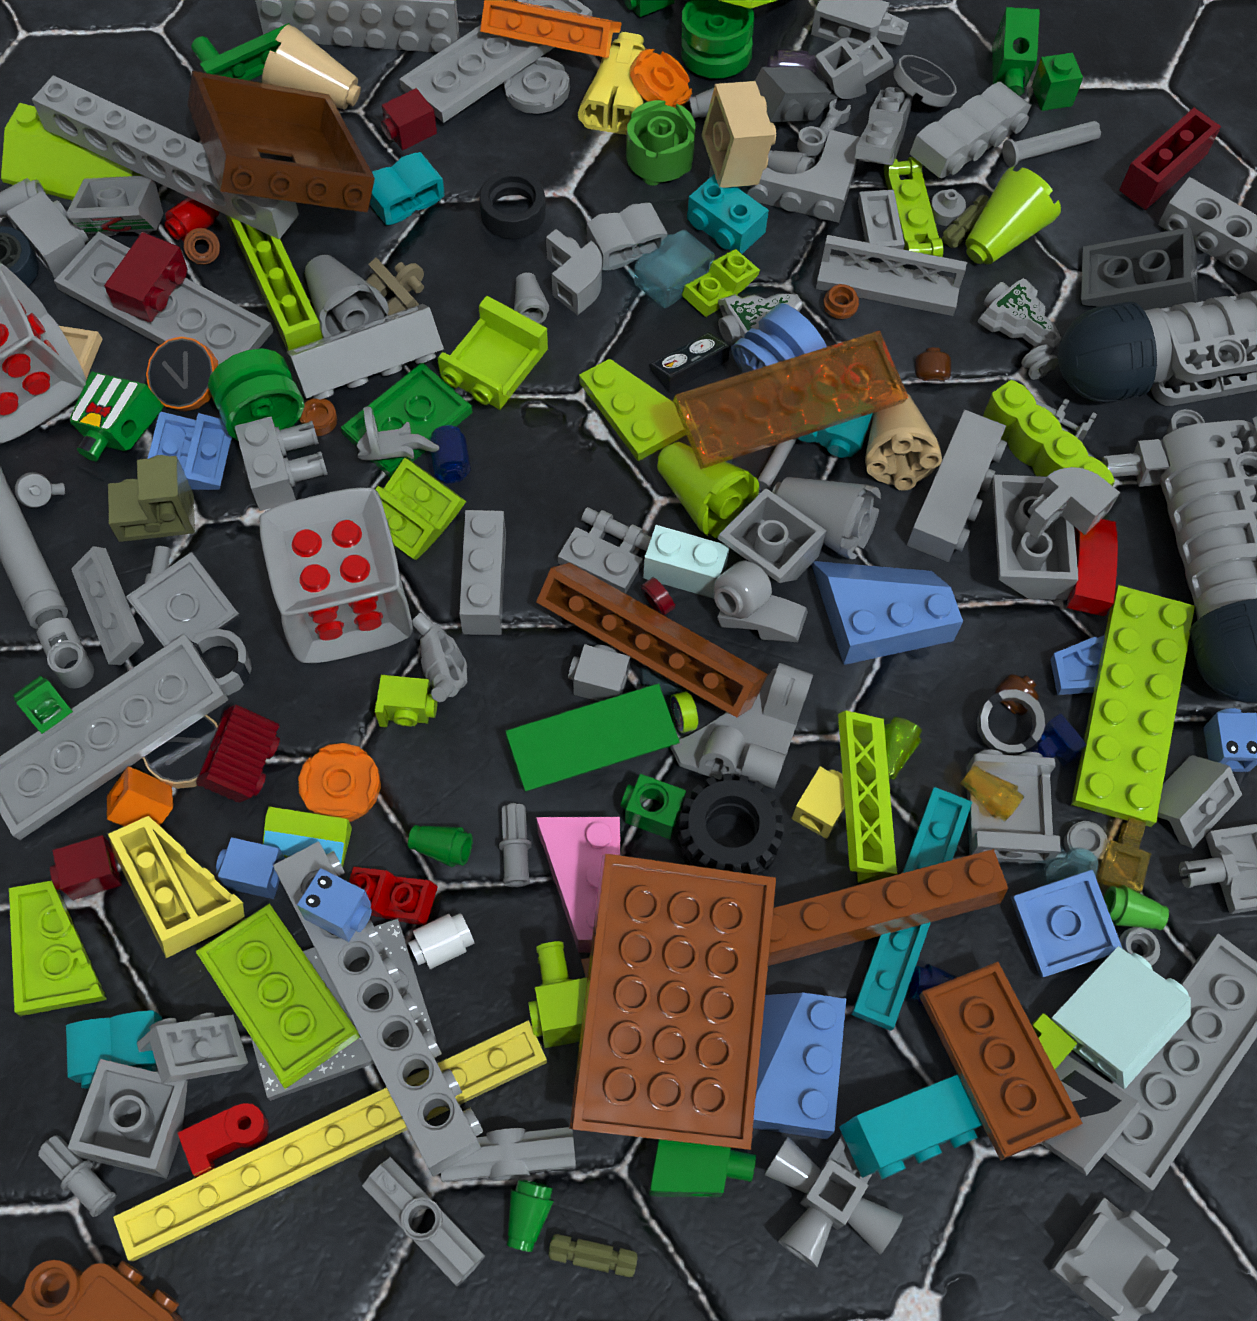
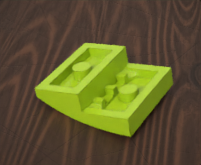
(417, 508)

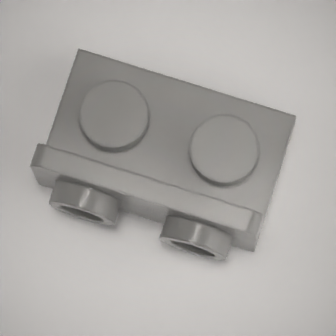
(195, 1047)

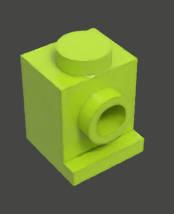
(404, 701)

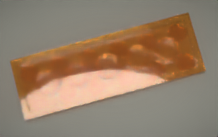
(789, 399)

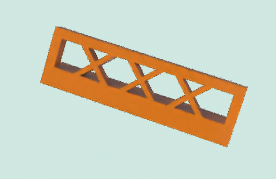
(549, 26)

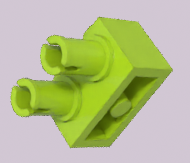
(560, 1000)

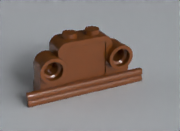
(98, 1294)

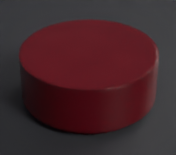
(657, 596)

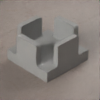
(1117, 1263)

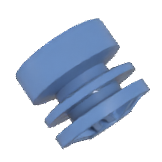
(780, 336)

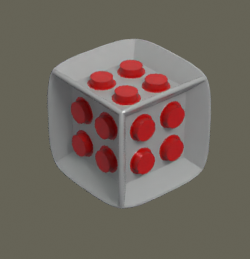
(36, 361)
(335, 575)

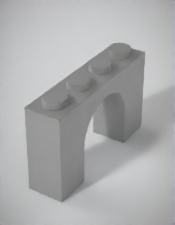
(817, 191)

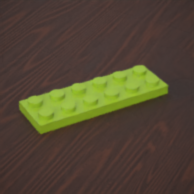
(1133, 706)

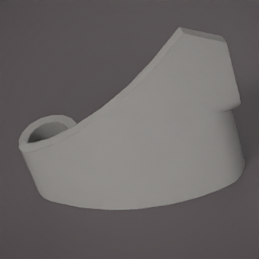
(754, 741)

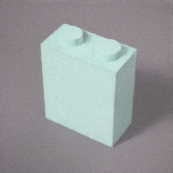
(1123, 1015)

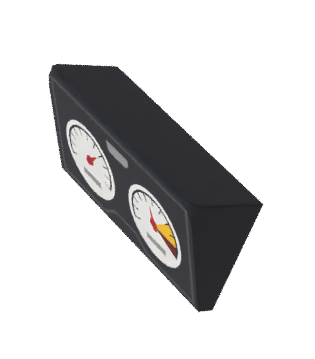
(690, 361)

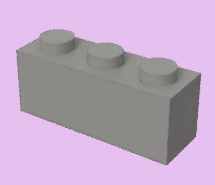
(483, 572)

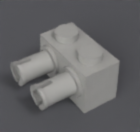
(267, 469)

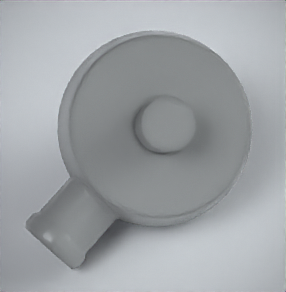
(36, 490)

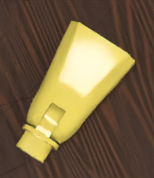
(612, 92)

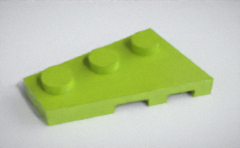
(47, 953)

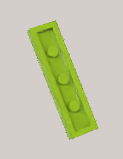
(867, 796)

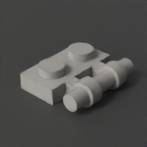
(602, 559)

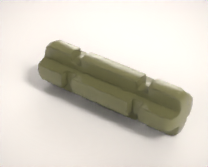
(964, 223)
(593, 1255)

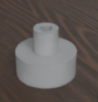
(947, 206)

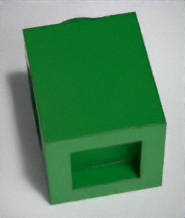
(658, 822)

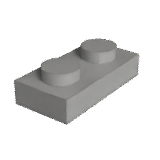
(881, 218)

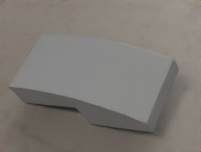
(775, 620)

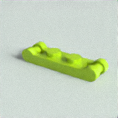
(913, 207)

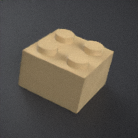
(738, 134)

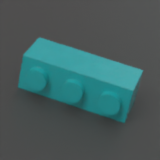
(911, 1128)

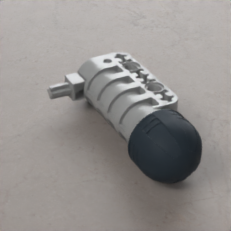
(1128, 350)
(1215, 537)

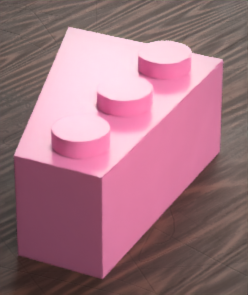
(575, 856)

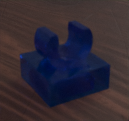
(1060, 741)

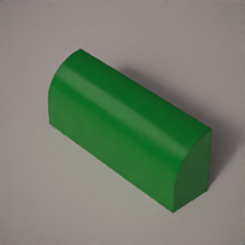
(591, 737)

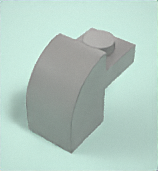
(850, 69)
(578, 273)
(1076, 496)

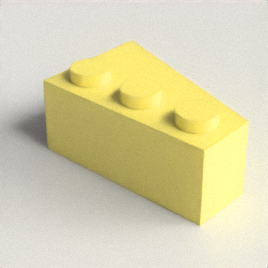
(172, 889)

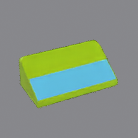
(298, 830)

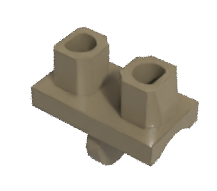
(407, 279)

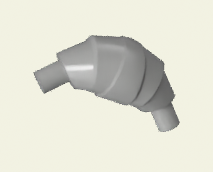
(440, 659)

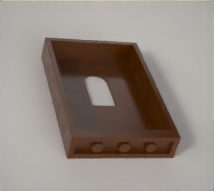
(253, 117)

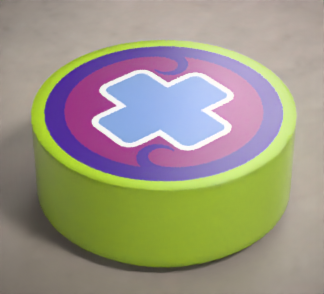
(684, 712)

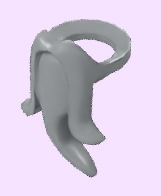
(390, 443)

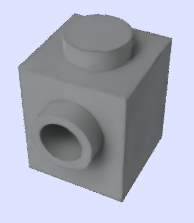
(599, 673)

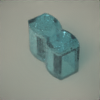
(671, 267)

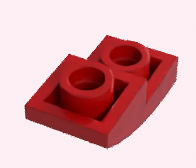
(394, 896)

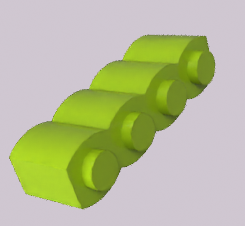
(1037, 434)

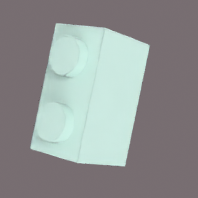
(685, 561)

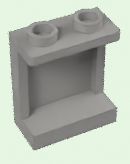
(1029, 830)

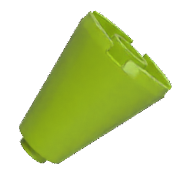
(1012, 215)
(708, 494)

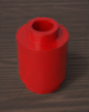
(188, 216)

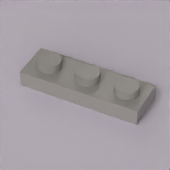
(107, 606)

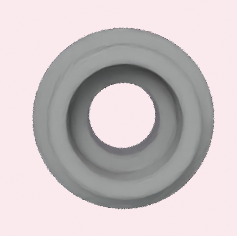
(1145, 939)

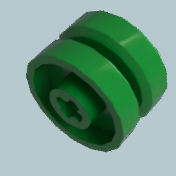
(716, 37)
(255, 387)

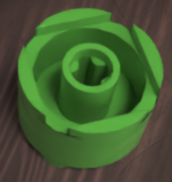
(660, 142)

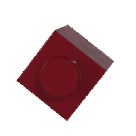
(408, 119)
(85, 868)

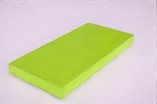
(278, 995)

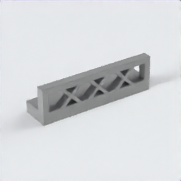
(890, 280)

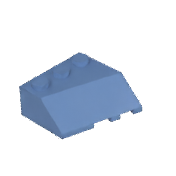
(885, 609)
(799, 1064)

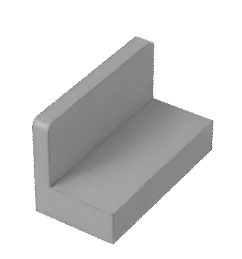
(1197, 798)

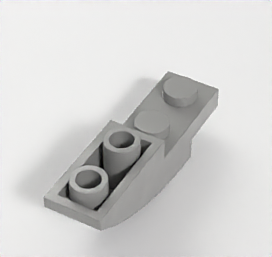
(885, 127)

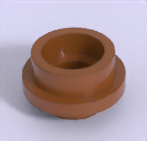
(197, 257)
(841, 294)

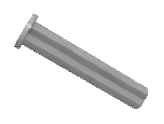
(1049, 142)

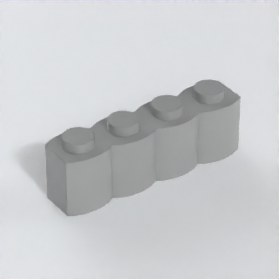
(970, 130)

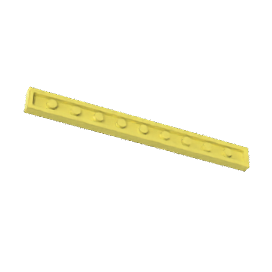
(315, 1147)

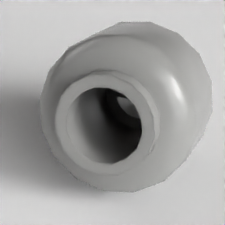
(742, 589)

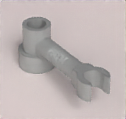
(812, 139)

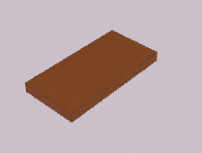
(1000, 1060)

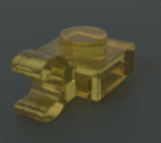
(1124, 861)

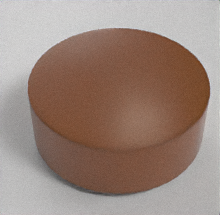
(321, 413)

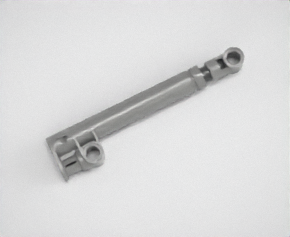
(39, 593)

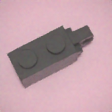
(793, 93)

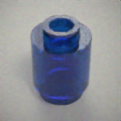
(452, 459)

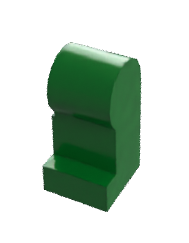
(42, 704)

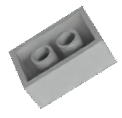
(1031, 565)

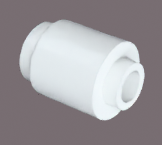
(441, 940)

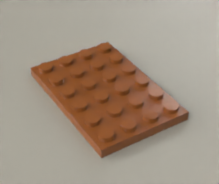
(674, 1003)

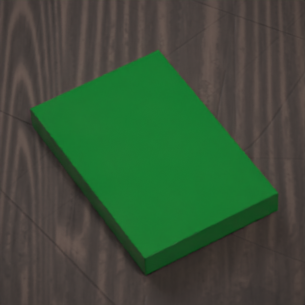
(417, 399)

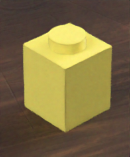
(821, 802)

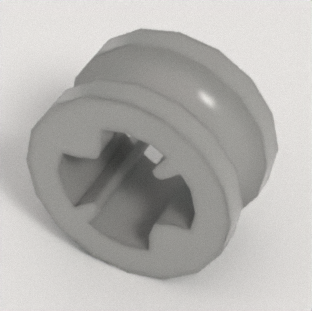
(1040, 362)

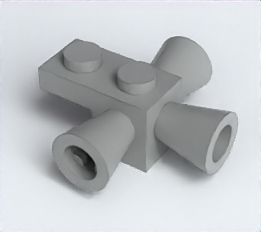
(831, 1200)

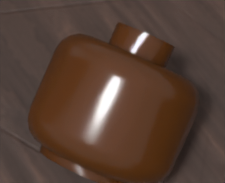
(933, 365)
(1023, 684)

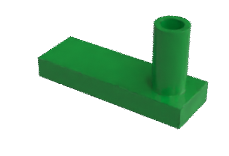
(241, 62)

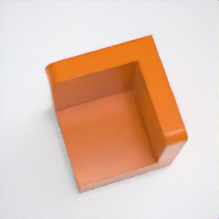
(137, 797)

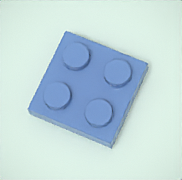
(1066, 923)

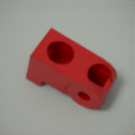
(221, 1134)

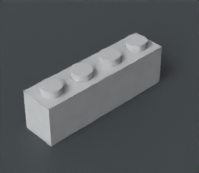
(365, 351)
(956, 486)

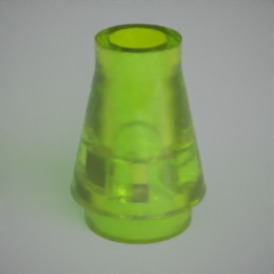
(901, 742)

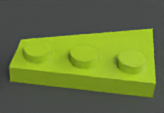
(633, 408)

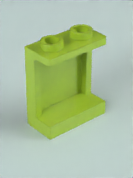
(495, 354)

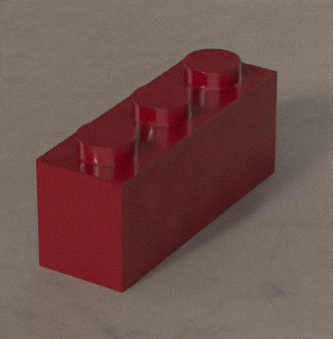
(1169, 158)

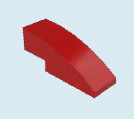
(1096, 569)

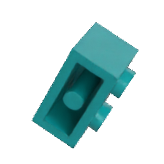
(727, 215)

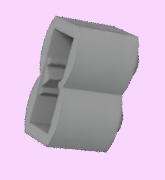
(626, 234)

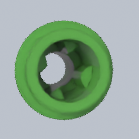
(1134, 909)

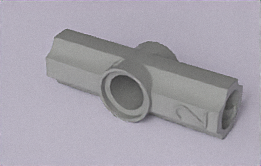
(516, 1154)
(444, 1242)

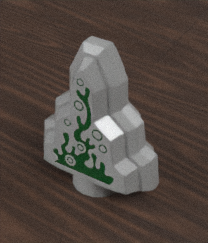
(746, 312)
(1019, 314)

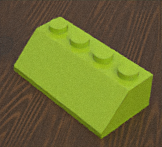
(50, 159)

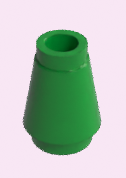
(442, 843)
(527, 1213)

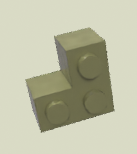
(154, 504)

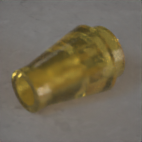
(993, 793)

